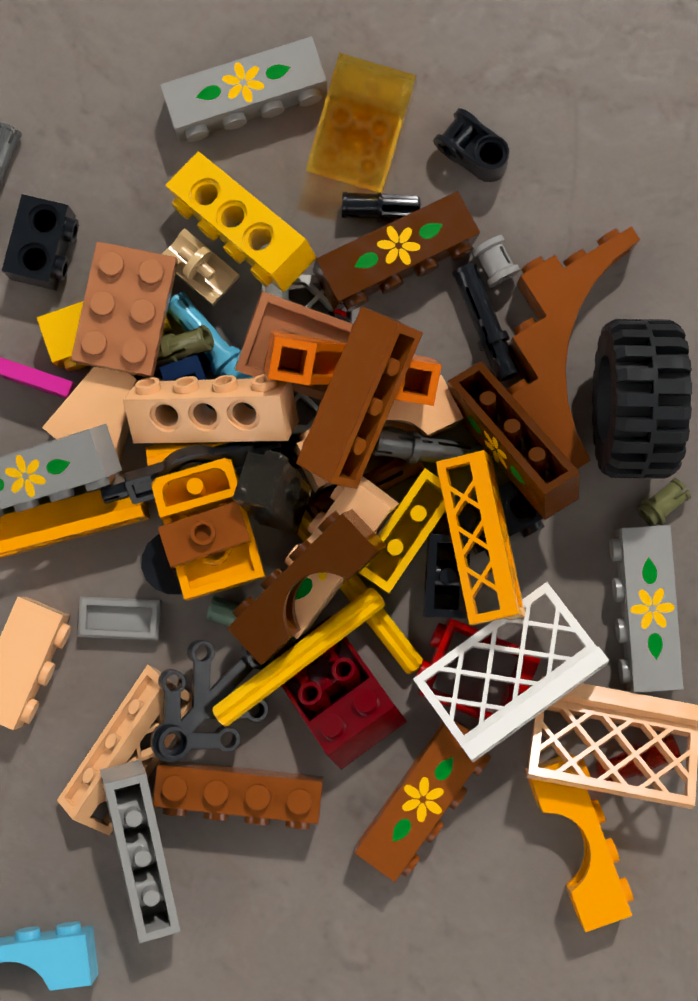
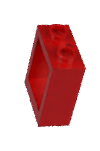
(441, 640)

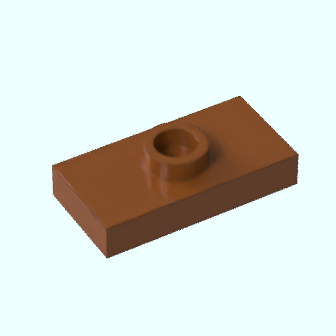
(204, 534)

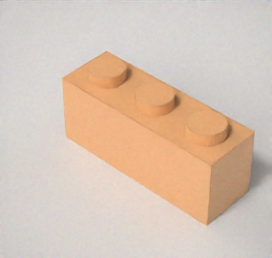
(26, 657)

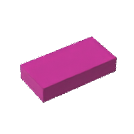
(36, 379)

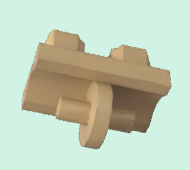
(201, 267)

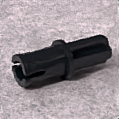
(378, 205)

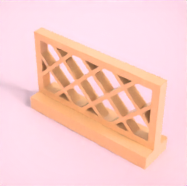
(627, 709)

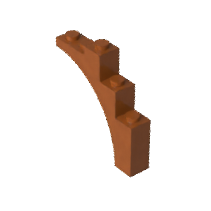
(543, 345)

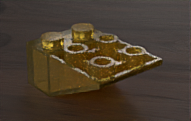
(361, 123)

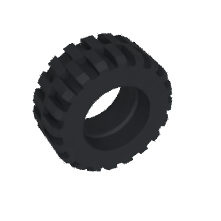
(641, 398)

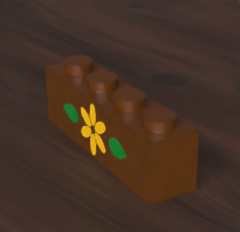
(396, 252)
(515, 441)

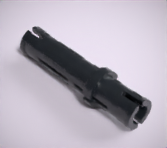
(491, 336)

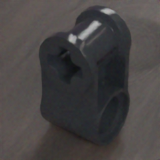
(467, 141)

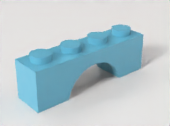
(60, 956)

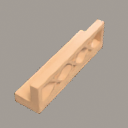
(118, 745)

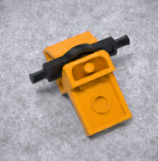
(190, 481)

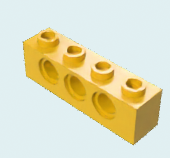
(204, 182)

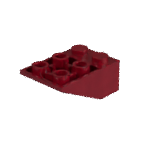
(342, 702)

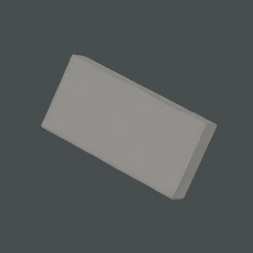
(119, 618)

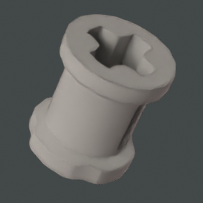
(495, 260)

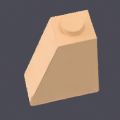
(95, 403)

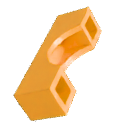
(596, 887)

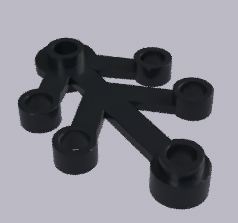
(203, 701)

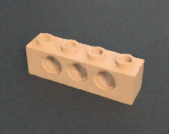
(193, 421)

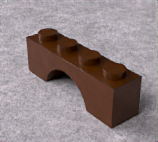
(271, 619)

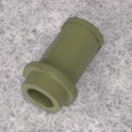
(663, 503)

